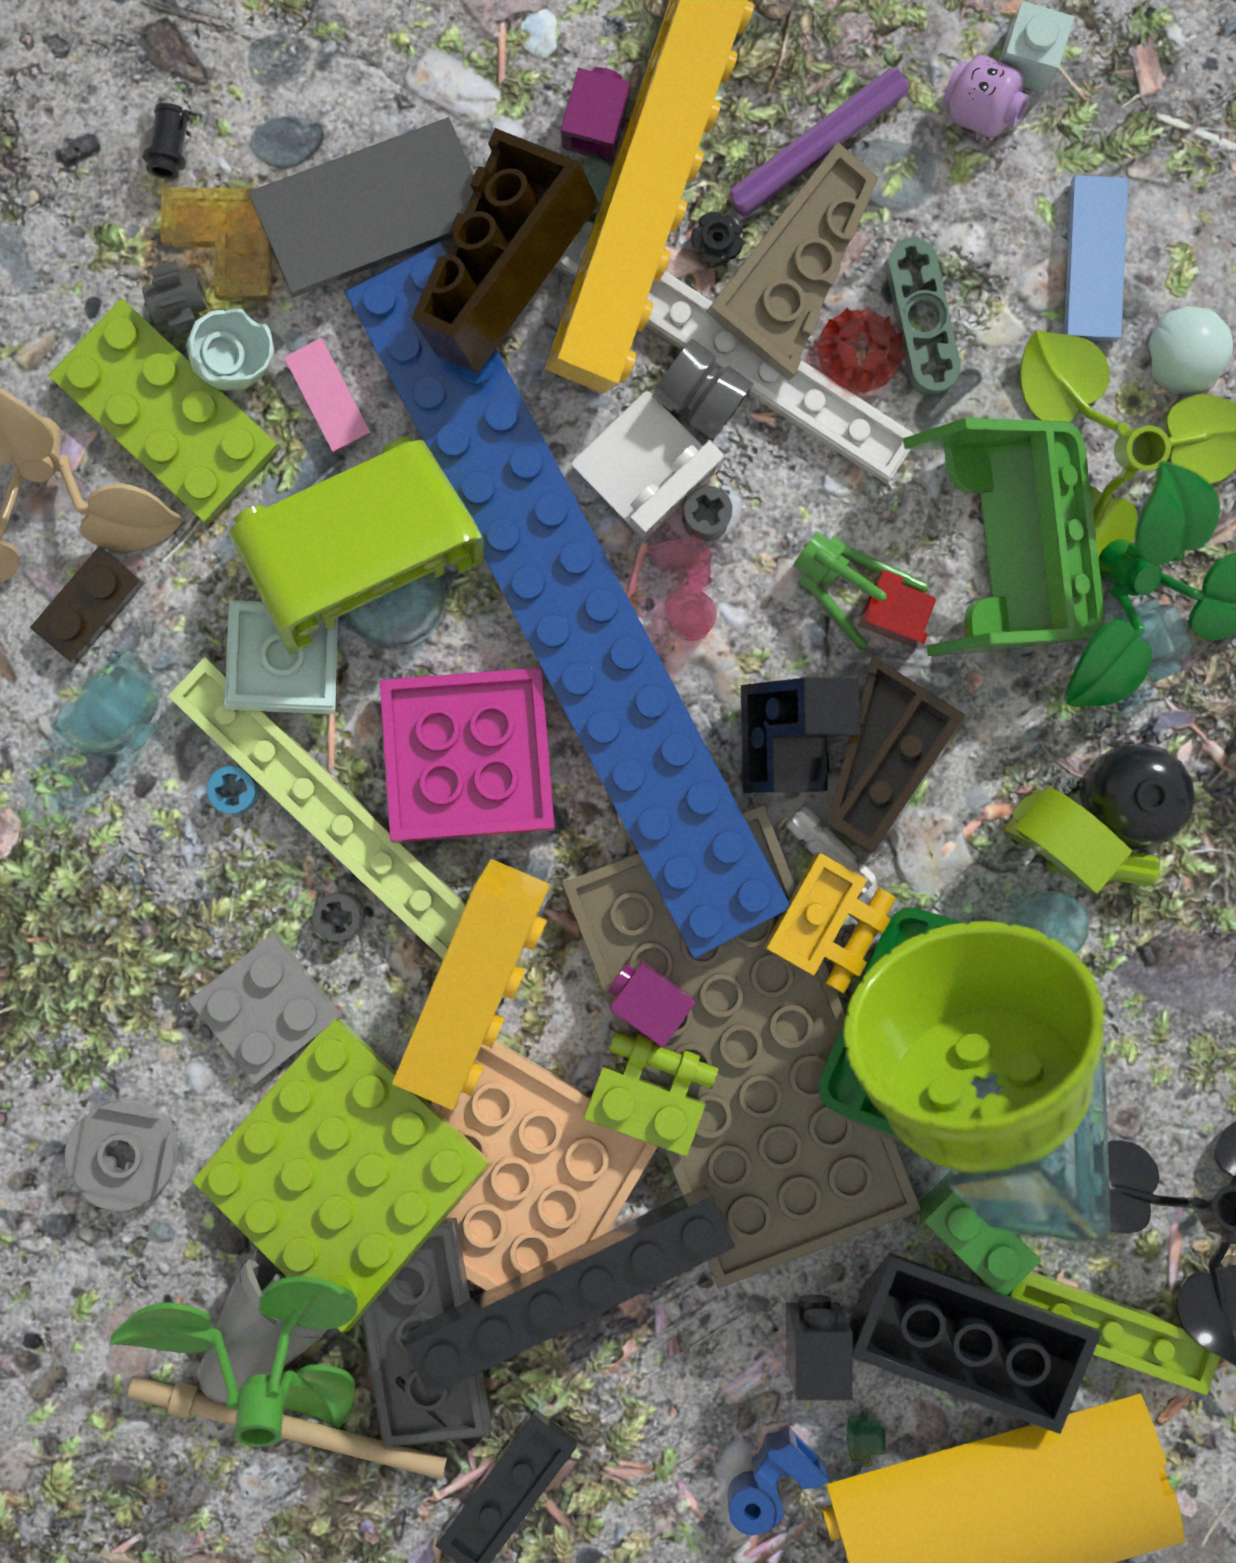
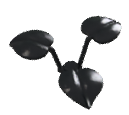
(1204, 1299)

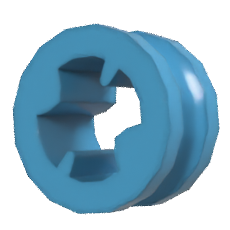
(220, 779)

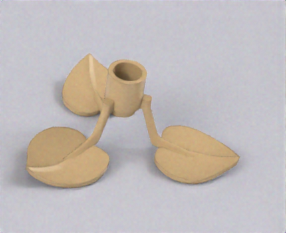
(116, 514)

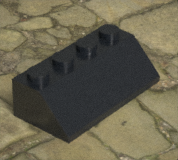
(971, 1341)

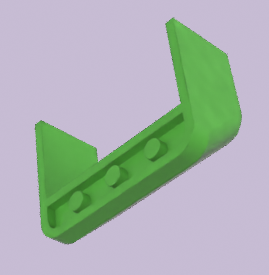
(1034, 529)

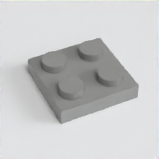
(264, 1008)

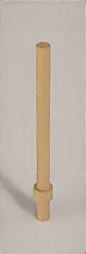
(186, 1400)

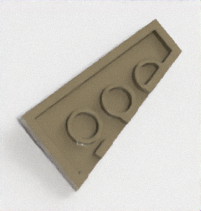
(785, 279)

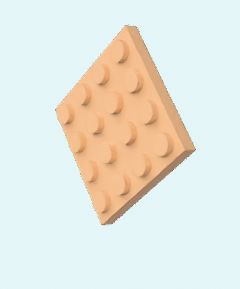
(551, 1172)

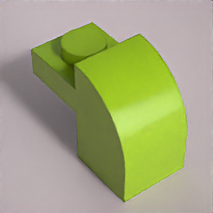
(1068, 838)

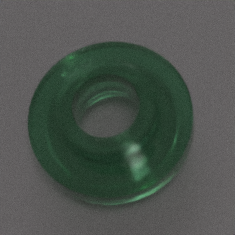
(865, 1438)

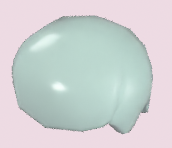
(229, 349)
(1190, 350)

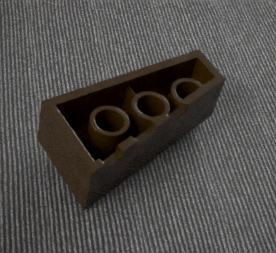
(502, 248)

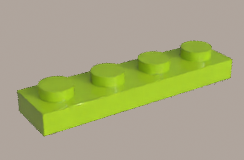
(1127, 1333)

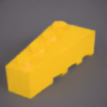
(471, 983)

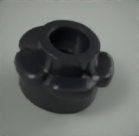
(717, 252)

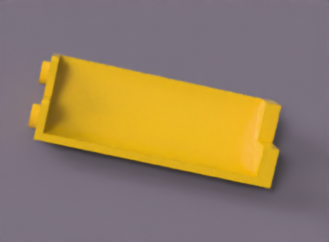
(1018, 1497)

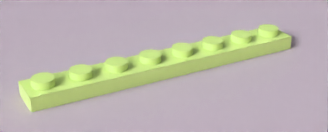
(323, 807)

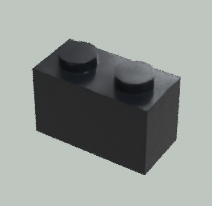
(819, 1349)

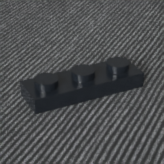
(507, 1491)

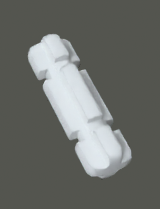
(806, 826)

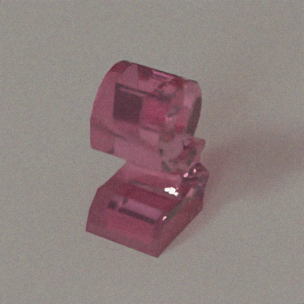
(688, 609)

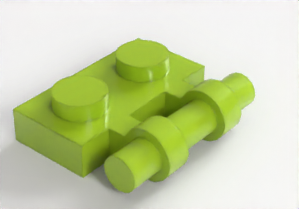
(645, 1108)

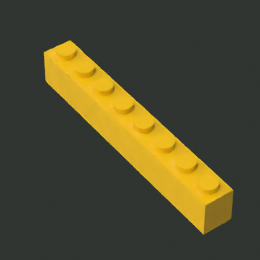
(646, 191)

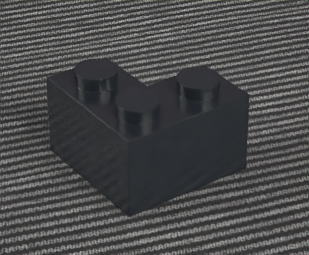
(788, 731)

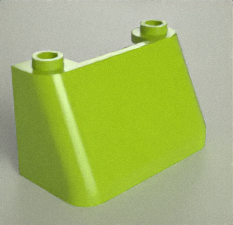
(354, 539)

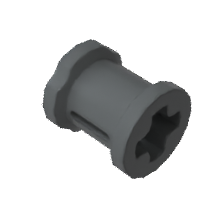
(710, 497)

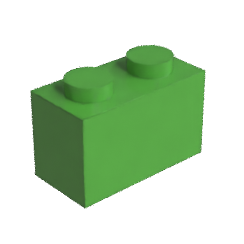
(990, 1252)

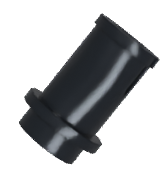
(167, 141)

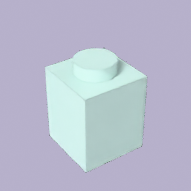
(1036, 43)

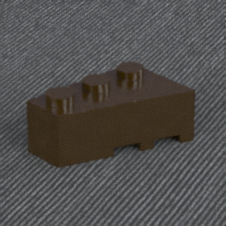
(888, 762)

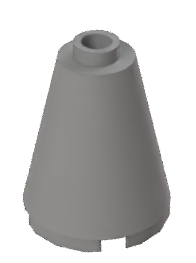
(248, 1334)

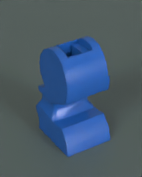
(755, 1495)

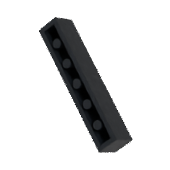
(567, 1290)

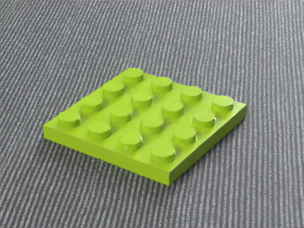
(341, 1169)

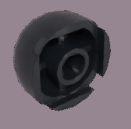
(1139, 794)

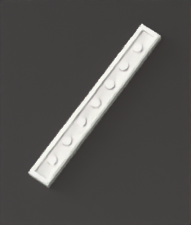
(806, 399)

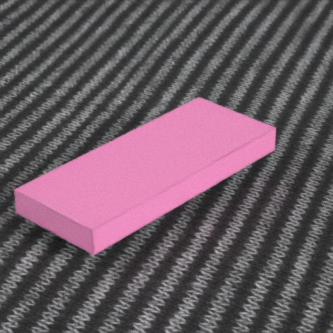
(327, 395)

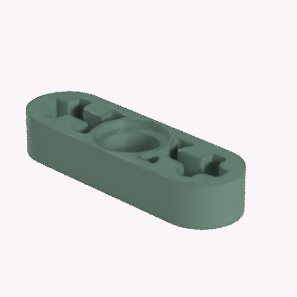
(901, 282)

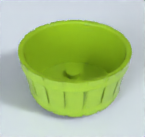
(974, 1007)

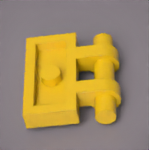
(816, 914)

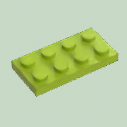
(164, 411)

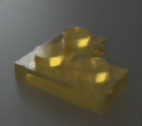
(229, 225)

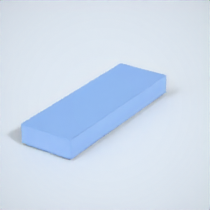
(1096, 257)

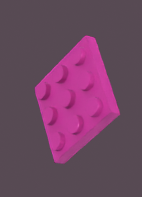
(466, 755)

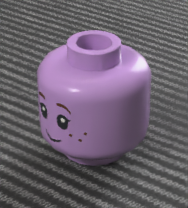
(986, 96)

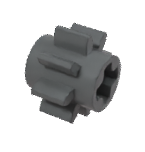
(175, 297)

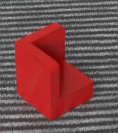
(901, 615)

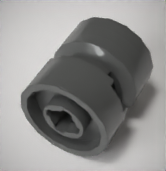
(702, 389)

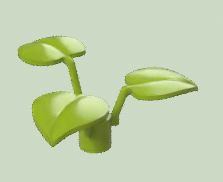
(1069, 372)

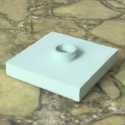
(266, 676)

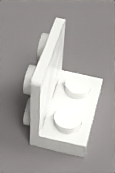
(647, 465)

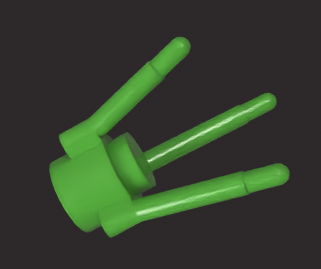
(826, 561)

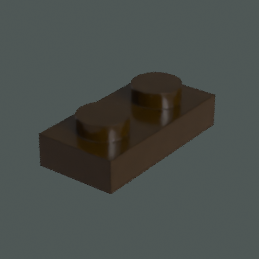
(87, 605)

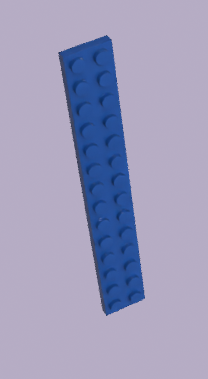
(577, 621)

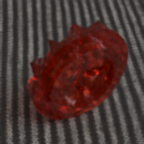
(840, 360)

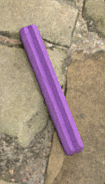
(818, 141)

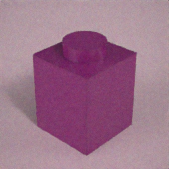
(595, 113)
(649, 1001)

